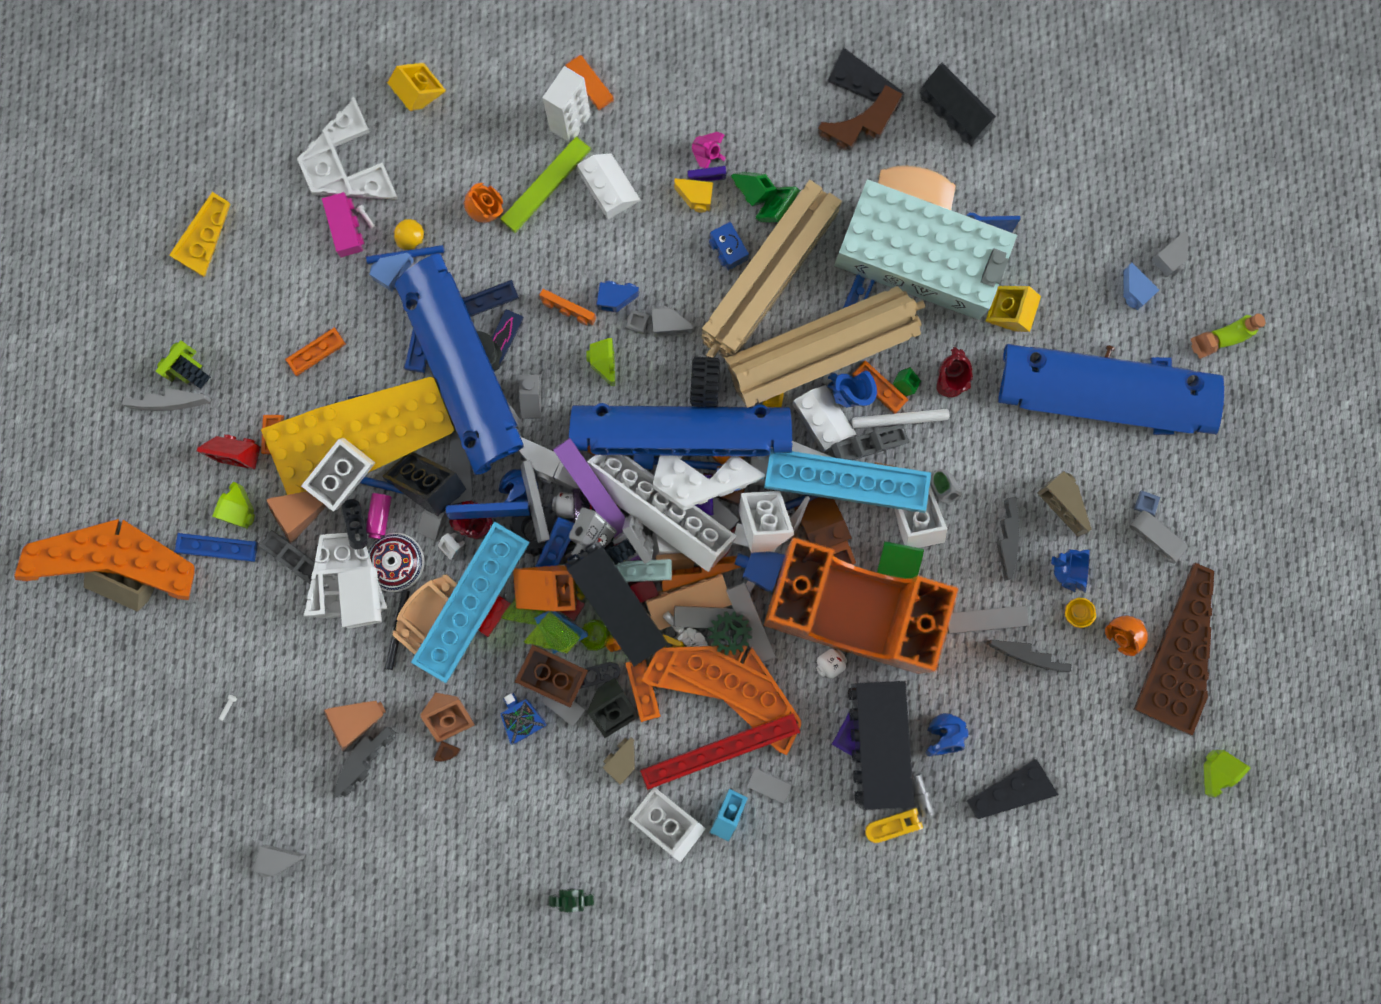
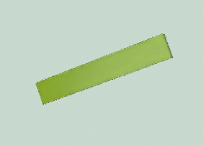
(545, 184)

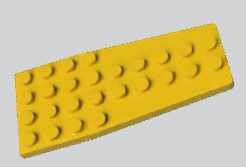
(378, 424)

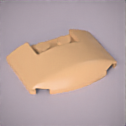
(919, 183)
(422, 611)

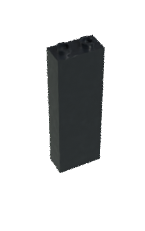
(615, 603)

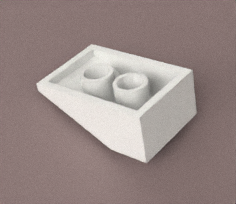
(543, 460)
(922, 528)
(667, 824)

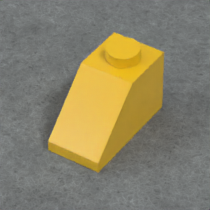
(695, 193)

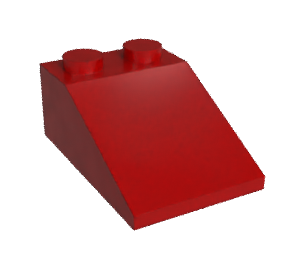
(231, 451)

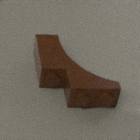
(871, 121)

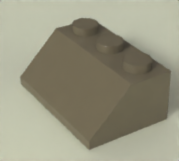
(119, 589)

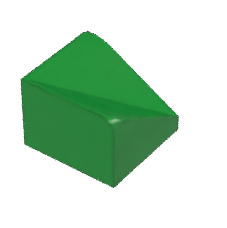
(907, 382)

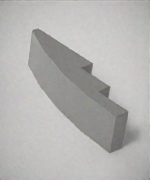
(170, 401)

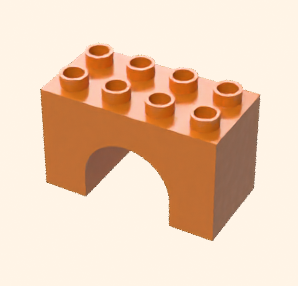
(860, 610)

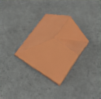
(445, 716)

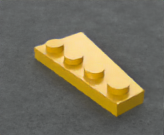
(201, 236)

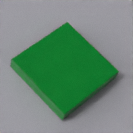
(777, 204)
(900, 560)

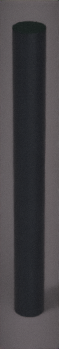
(394, 642)

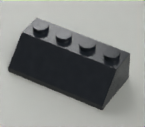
(957, 105)

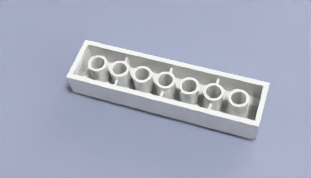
(686, 530)

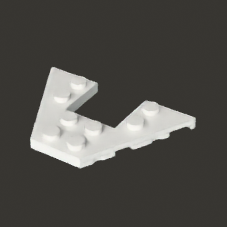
(324, 169)
(689, 487)

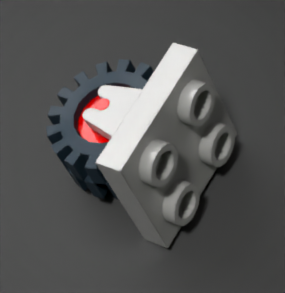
(631, 543)

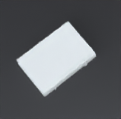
(359, 597)

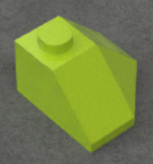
(602, 359)
(235, 507)
(1222, 771)

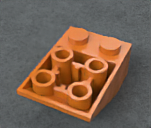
(544, 588)

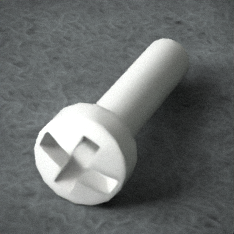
(361, 209)
(231, 699)

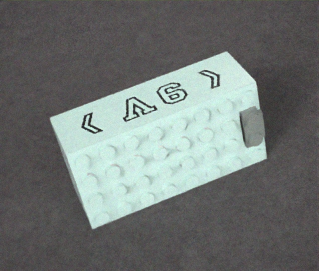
(925, 250)

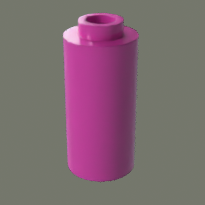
(378, 515)

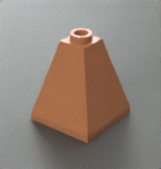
(295, 512)
(353, 720)

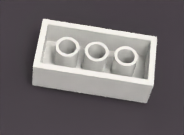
(566, 104)

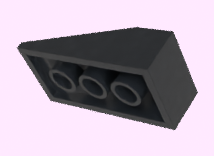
(425, 482)

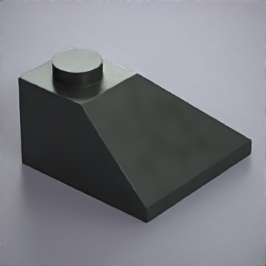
(611, 708)

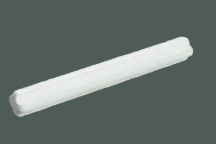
(900, 418)

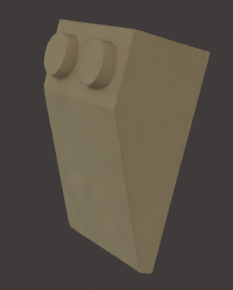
(1066, 501)

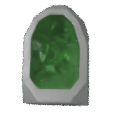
(945, 486)

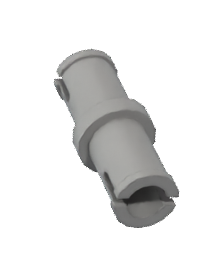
(922, 796)

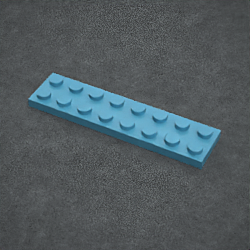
(848, 480)
(470, 602)

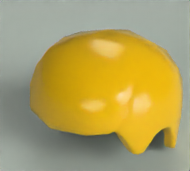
(408, 234)
(1083, 610)

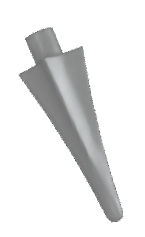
(797, 517)

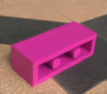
(343, 224)

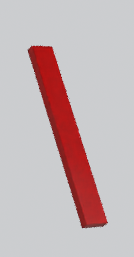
(720, 751)

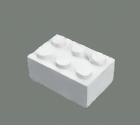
(338, 474)

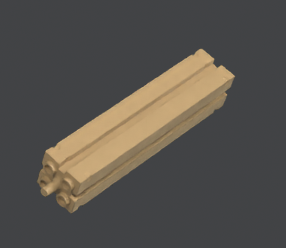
(770, 271)
(824, 345)

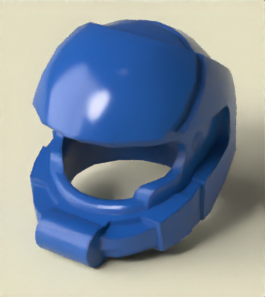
(513, 484)
(953, 739)

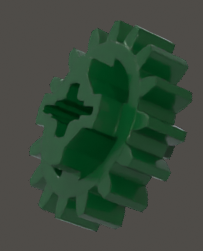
(738, 631)
(571, 900)

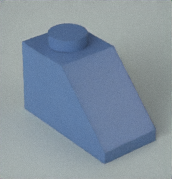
(389, 269)
(1137, 287)

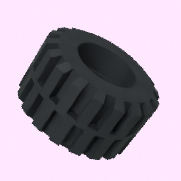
(705, 381)
(518, 527)

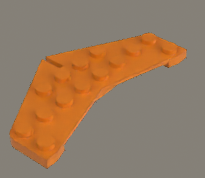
(101, 550)
(709, 673)

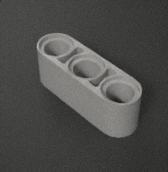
(1160, 537)

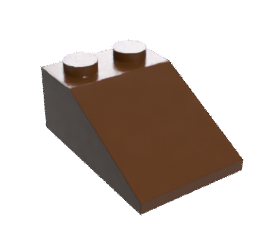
(824, 523)
(551, 676)

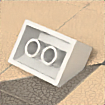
(607, 184)
(823, 418)
(764, 520)

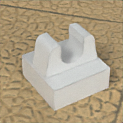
(450, 546)

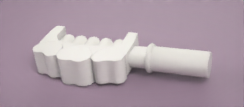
(687, 635)

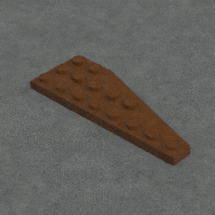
(1179, 673)

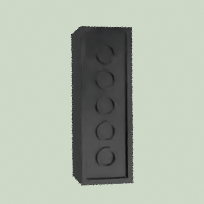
(881, 745)

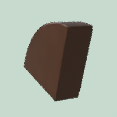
(446, 752)

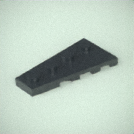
(858, 77)
(1016, 790)

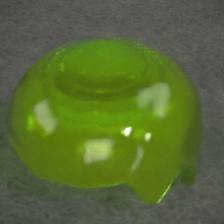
(599, 631)

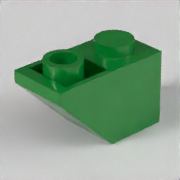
(754, 186)

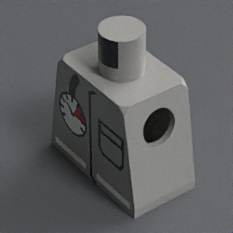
(590, 528)

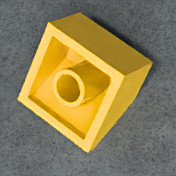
(415, 85)
(1014, 308)

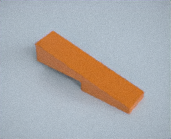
(686, 576)

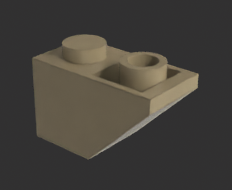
(623, 762)

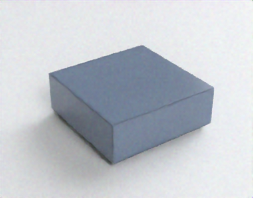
(1147, 502)

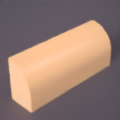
(702, 593)

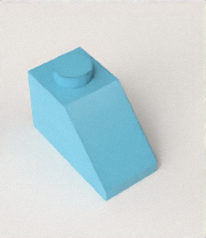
(728, 815)

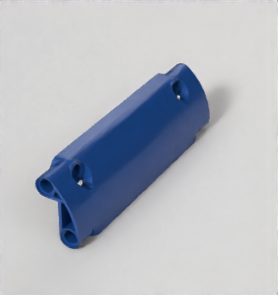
(458, 363)
(1112, 390)
(681, 430)

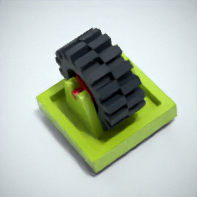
(182, 365)

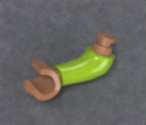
(1232, 334)

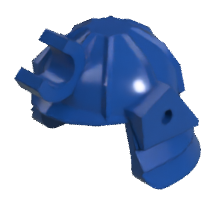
(853, 391)
(1072, 569)

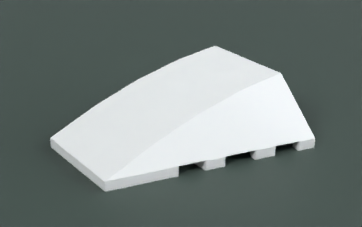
(331, 558)

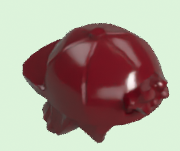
(954, 374)
(473, 528)

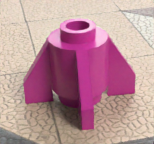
(706, 148)

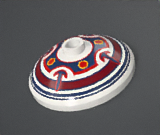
(407, 565)

